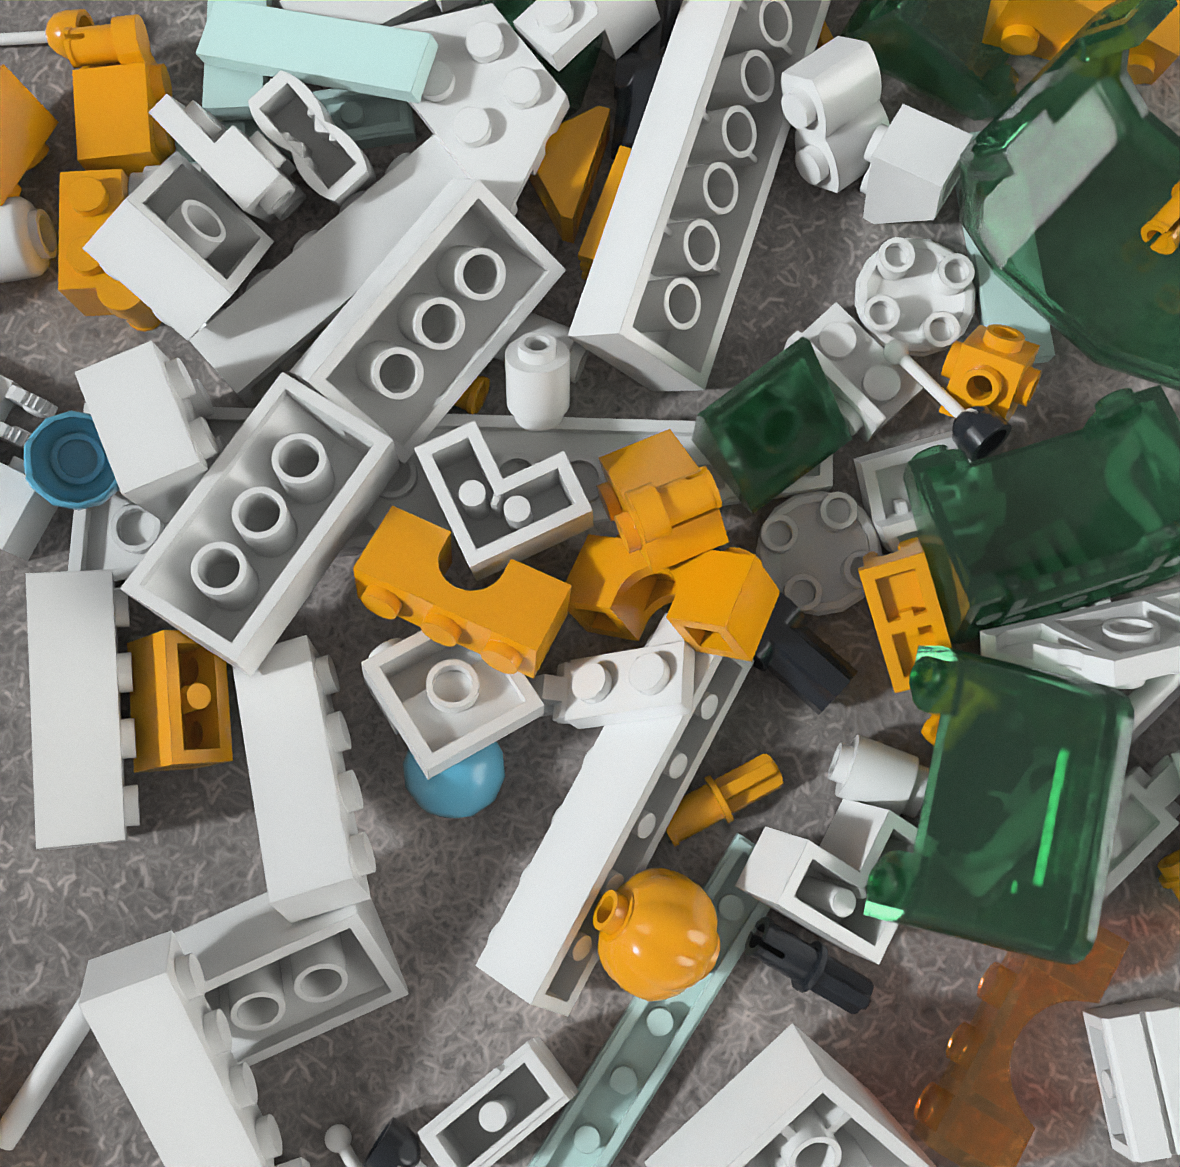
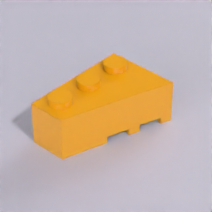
(1045, 26)

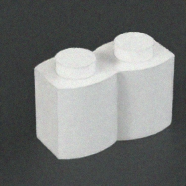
(835, 111)
(304, 129)

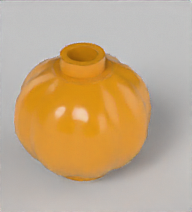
(657, 934)

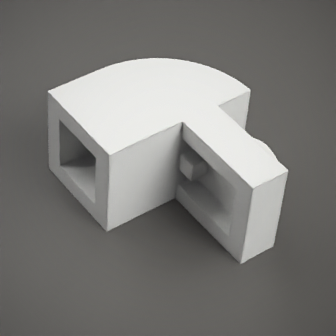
(565, 27)

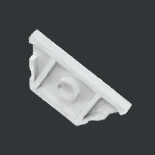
(489, 99)
(1103, 643)

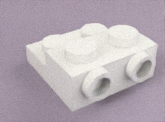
(245, 167)
(446, 699)

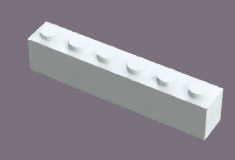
(301, 296)
(604, 837)

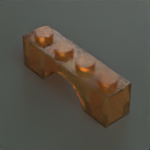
(973, 1107)

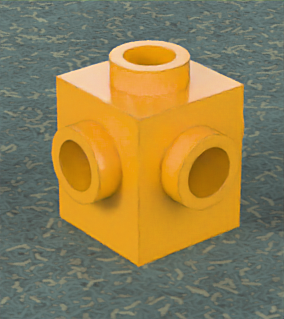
(992, 370)

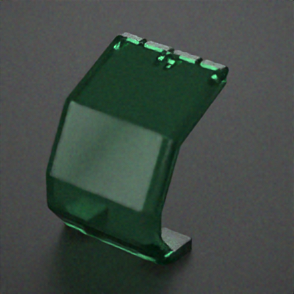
(1063, 194)

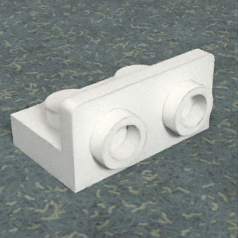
(860, 377)

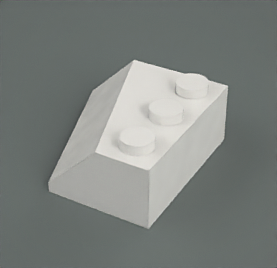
(792, 1112)

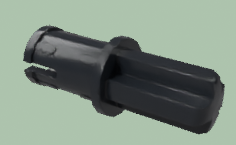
(809, 966)

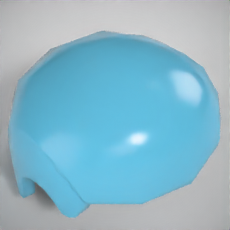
(69, 462)
(459, 789)

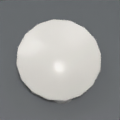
(916, 295)
(815, 550)

